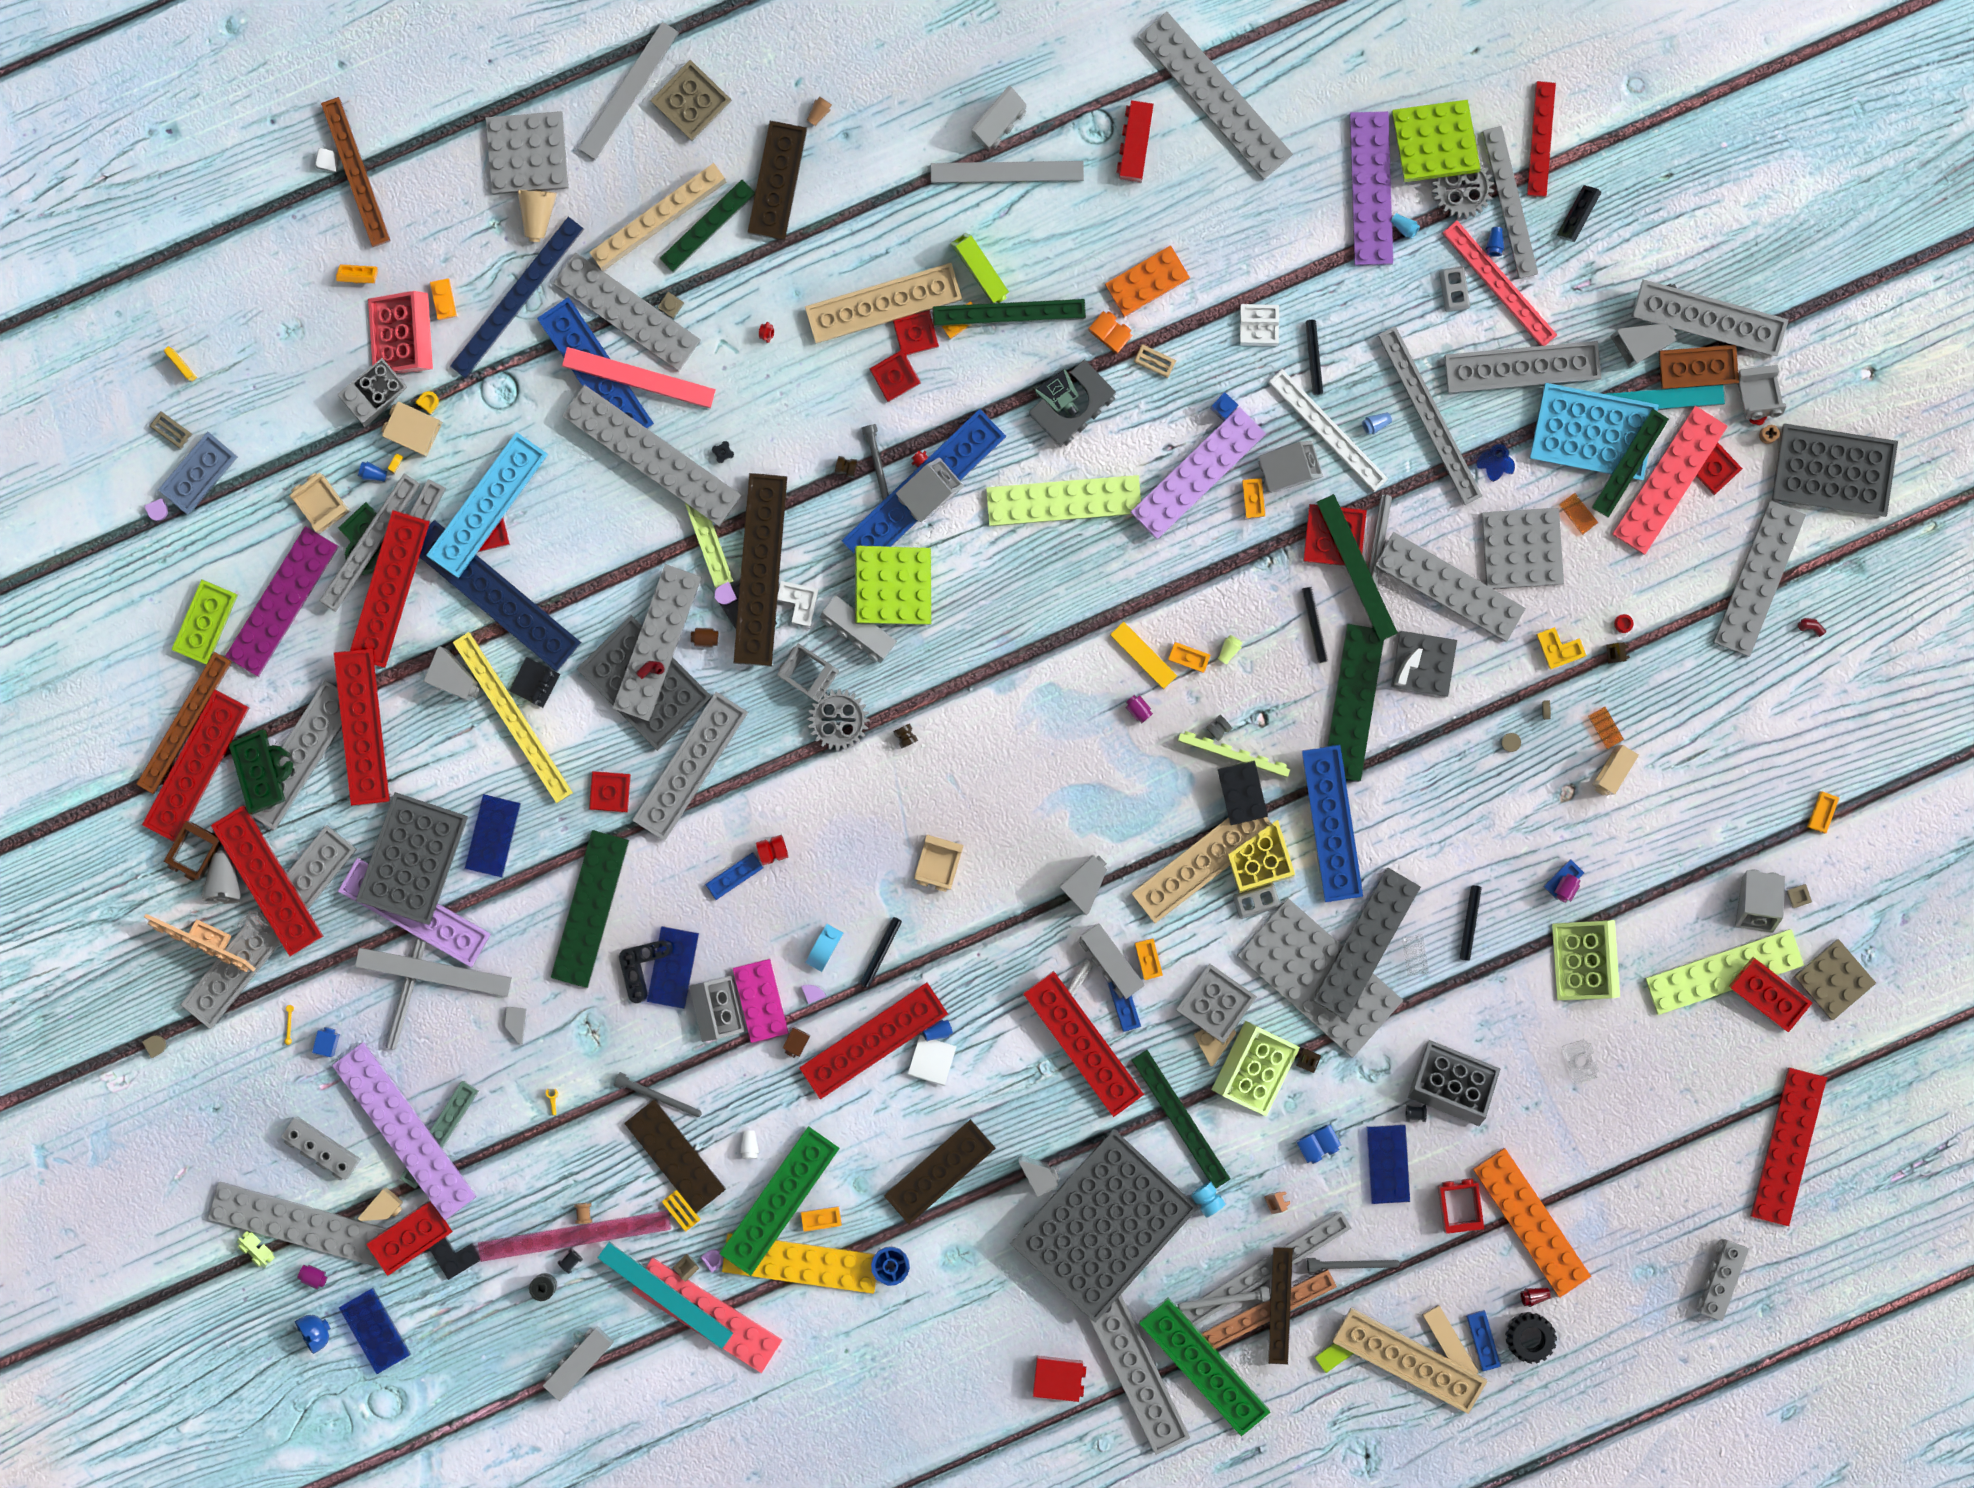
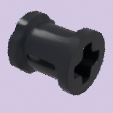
(1416, 1113)
(570, 1261)

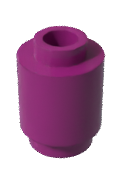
(1138, 708)
(1567, 888)
(312, 1276)

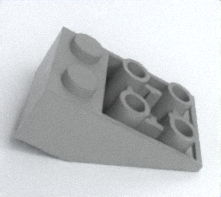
(372, 392)

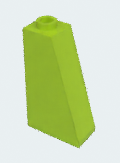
(980, 268)

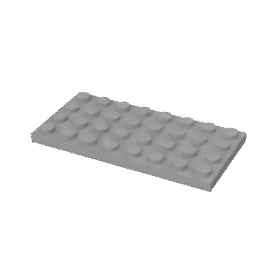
(1296, 957)

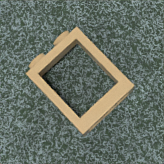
(1615, 770)

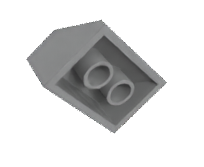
(999, 119)
(717, 1008)
(1040, 1174)

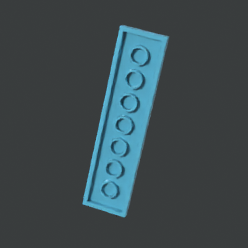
(487, 505)

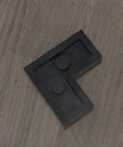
(454, 1262)

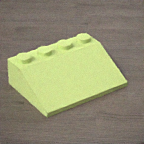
(1586, 960)
(1255, 1068)

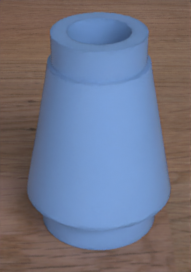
(1375, 423)

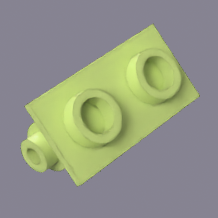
(259, 1255)

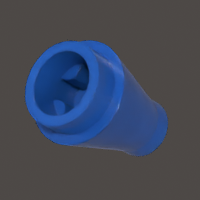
(1495, 242)
(371, 472)
(938, 1031)

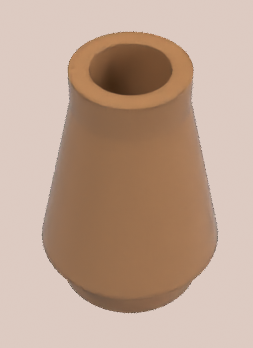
(819, 110)

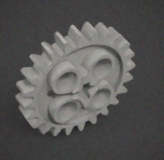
(1465, 204)
(839, 701)

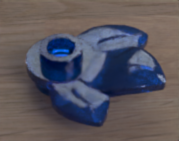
(1496, 465)

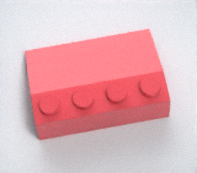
(401, 331)

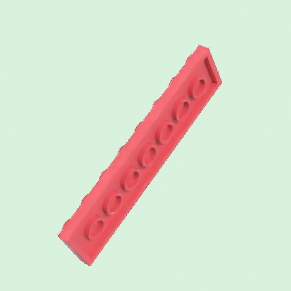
(1669, 480)
(749, 1341)

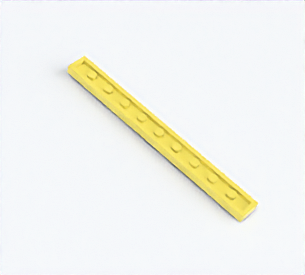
(513, 717)

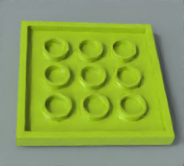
(1436, 140)
(892, 585)

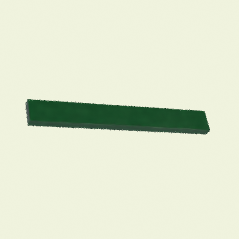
(1009, 312)
(1356, 567)
(1180, 1119)

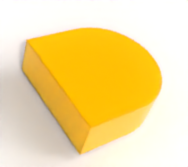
(428, 401)
(397, 459)

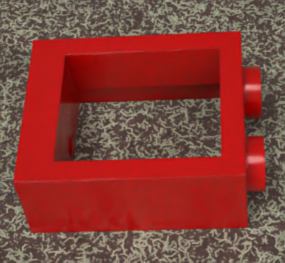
(1464, 1226)

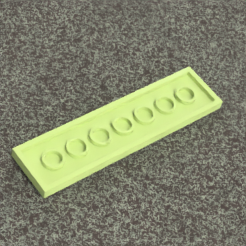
(1063, 500)
(1715, 973)

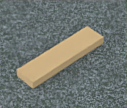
(1448, 1338)

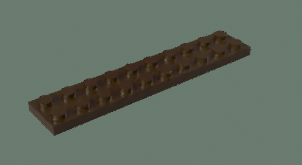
(760, 569)

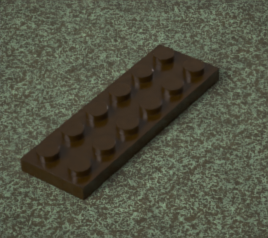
(777, 180)
(675, 1156)
(939, 1171)

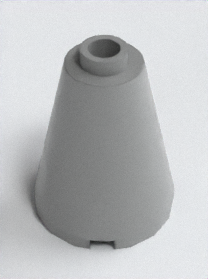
(221, 881)

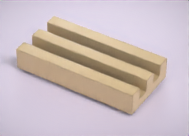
(1152, 368)

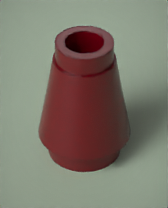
(1534, 1296)

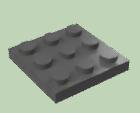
(1435, 664)

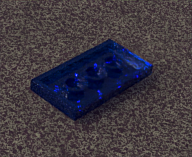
(493, 835)
(673, 973)
(1388, 1164)
(374, 1330)

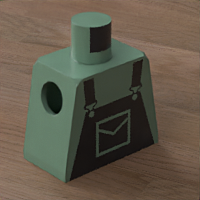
(1059, 393)

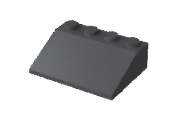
(1454, 1083)

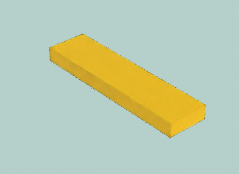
(1143, 655)

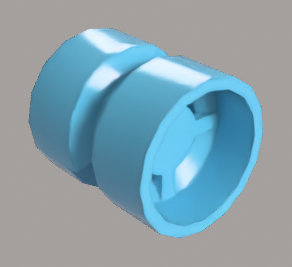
(1208, 1199)

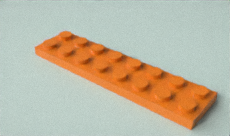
(1532, 1222)

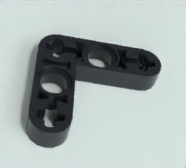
(637, 959)

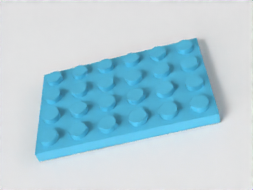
(1587, 428)

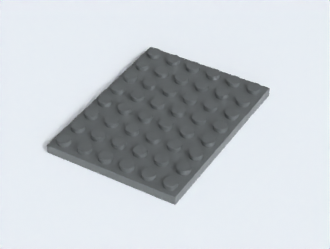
(1104, 1225)

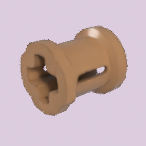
(1765, 438)
(583, 1213)

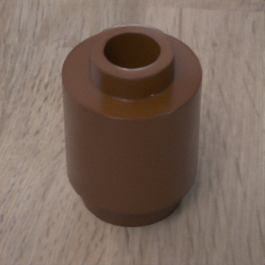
(704, 637)

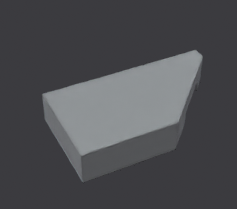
(515, 1022)

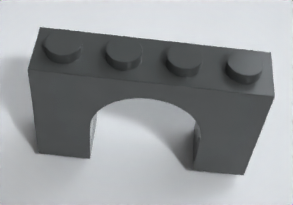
(1062, 428)

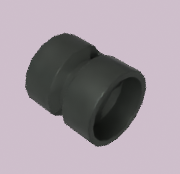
(543, 1287)

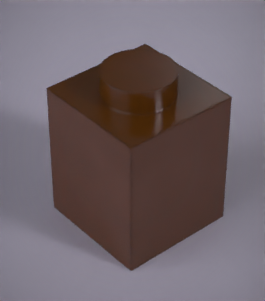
(796, 1042)

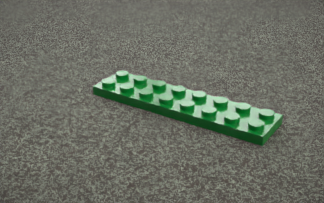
(779, 1201)
(1204, 1366)

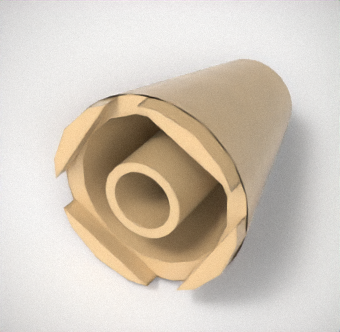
(536, 212)

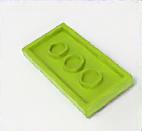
(204, 622)

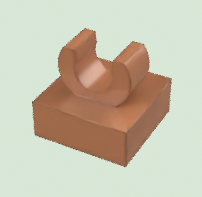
(1276, 1202)

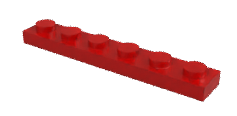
(1541, 139)

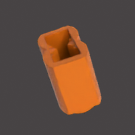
(1110, 332)

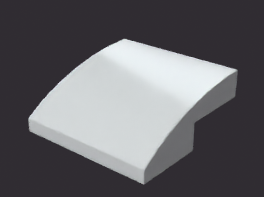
(1259, 325)
(1410, 662)
(932, 1061)

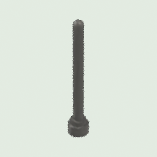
(870, 433)
(623, 1081)
(1315, 1265)

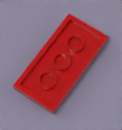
(1770, 994)
(409, 1237)

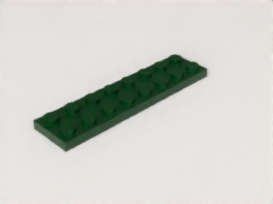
(1355, 697)
(590, 909)

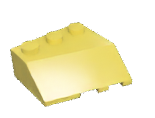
(1261, 860)

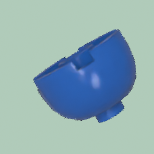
(890, 1266)
(313, 1331)

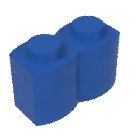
(1319, 1143)

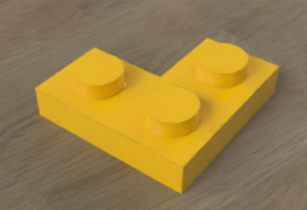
(1555, 652)

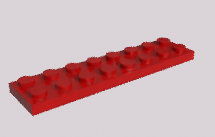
(390, 585)
(361, 726)
(196, 765)
(267, 880)
(873, 1040)
(1083, 1043)
(1788, 1146)

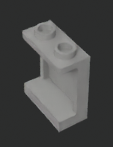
(1760, 392)

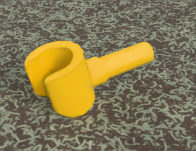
(552, 1101)

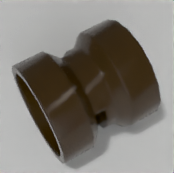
(845, 466)
(905, 735)

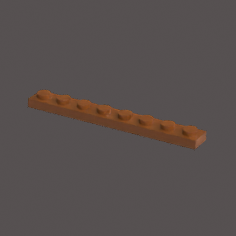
(355, 172)
(184, 723)

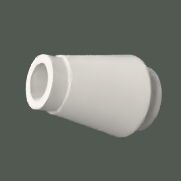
(749, 1145)

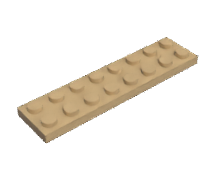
(883, 303)
(1194, 867)
(1409, 1360)

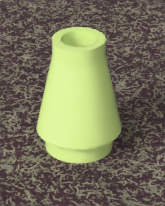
(1229, 649)

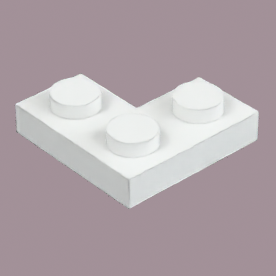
(803, 598)

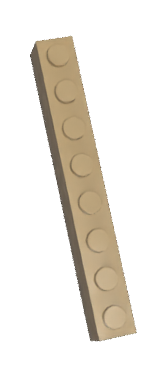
(658, 217)

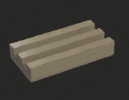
(183, 439)

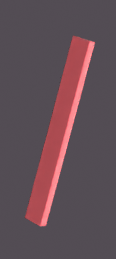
(1499, 284)
(638, 377)

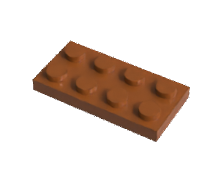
(1698, 367)

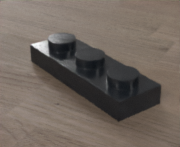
(1579, 213)

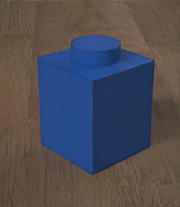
(1224, 406)
(326, 1042)

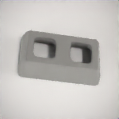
(1448, 288)
(1255, 894)

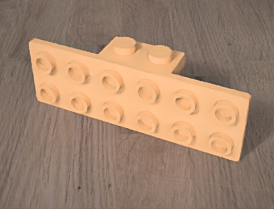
(204, 937)

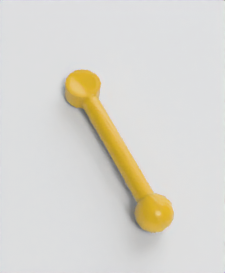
(290, 1008)

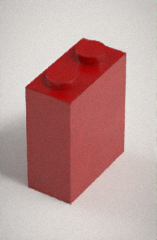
(1059, 1378)

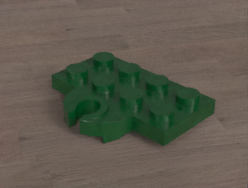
(354, 528)
(260, 770)

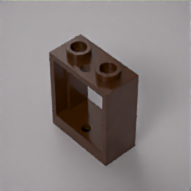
(200, 832)

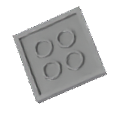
(1216, 1003)

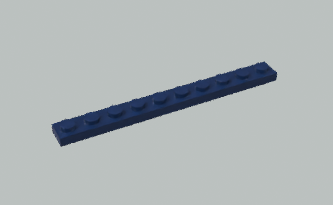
(517, 297)

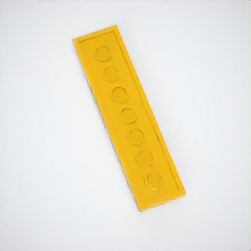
(813, 1266)

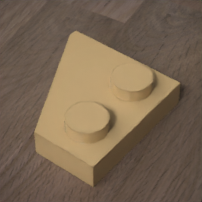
(1210, 1046)

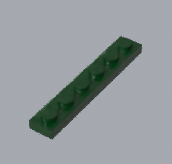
(707, 226)
(1630, 463)

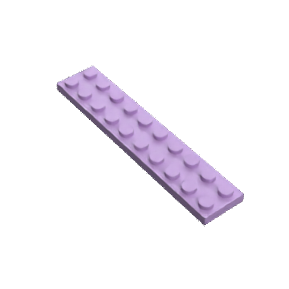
(404, 1131)

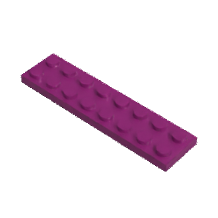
(282, 601)

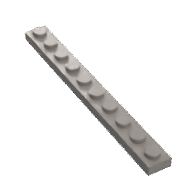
(1430, 415)
(1262, 1270)

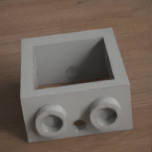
(821, 683)

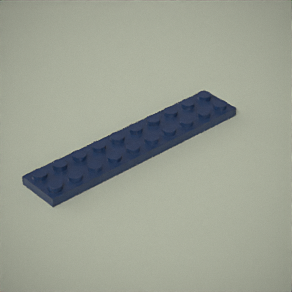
(507, 606)

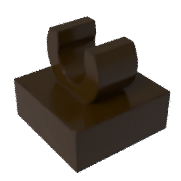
(1616, 652)
(1308, 1060)

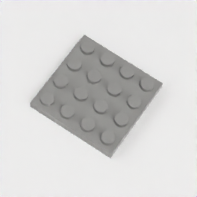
(527, 152)
(1522, 548)

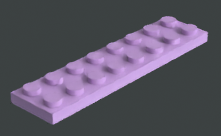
(1198, 473)
(447, 929)

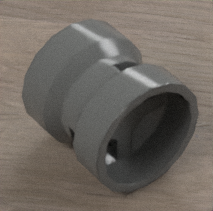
(1219, 727)

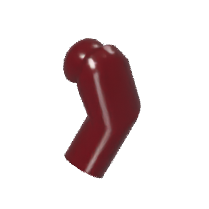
(1811, 623)
(650, 667)

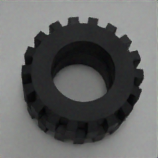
(1546, 1344)

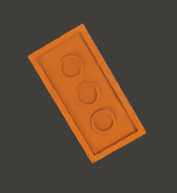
(1147, 281)

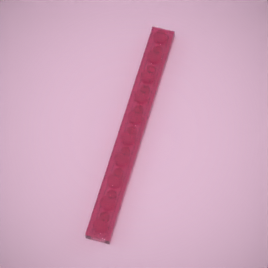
(574, 1235)

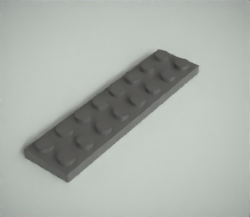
(1366, 943)

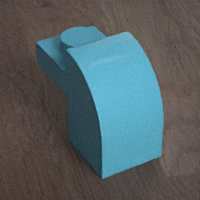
(824, 947)

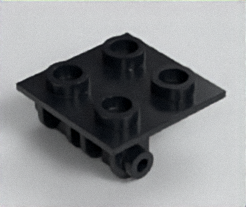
(534, 682)

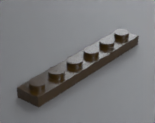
(1280, 1305)

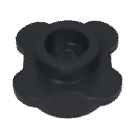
(721, 457)

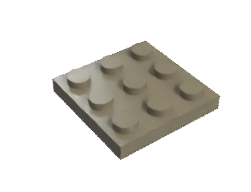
(691, 100)
(1835, 979)

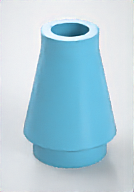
(1405, 225)

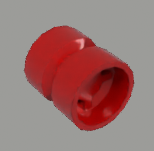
(772, 850)

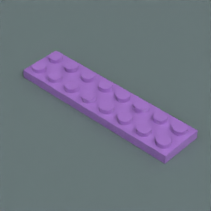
(1371, 188)

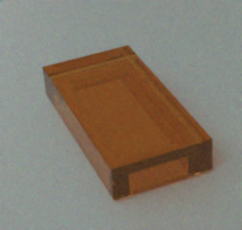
(1578, 513)
(1605, 727)

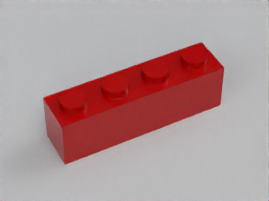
(1136, 141)

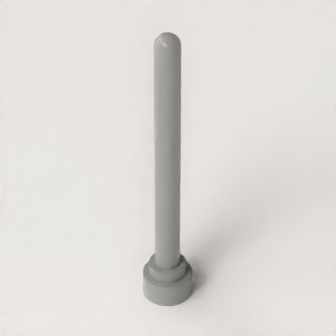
(1260, 1294)

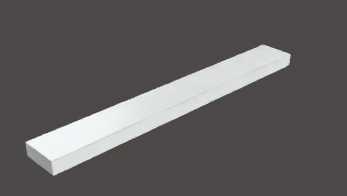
(1327, 430)

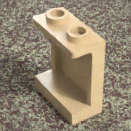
(411, 428)
(319, 502)
(938, 863)

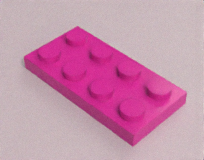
(760, 1000)

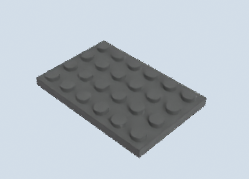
(1835, 470)
(679, 696)
(412, 858)

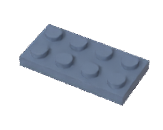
(198, 473)

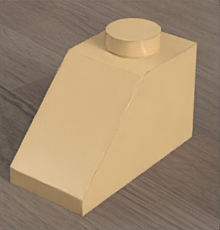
(382, 1207)

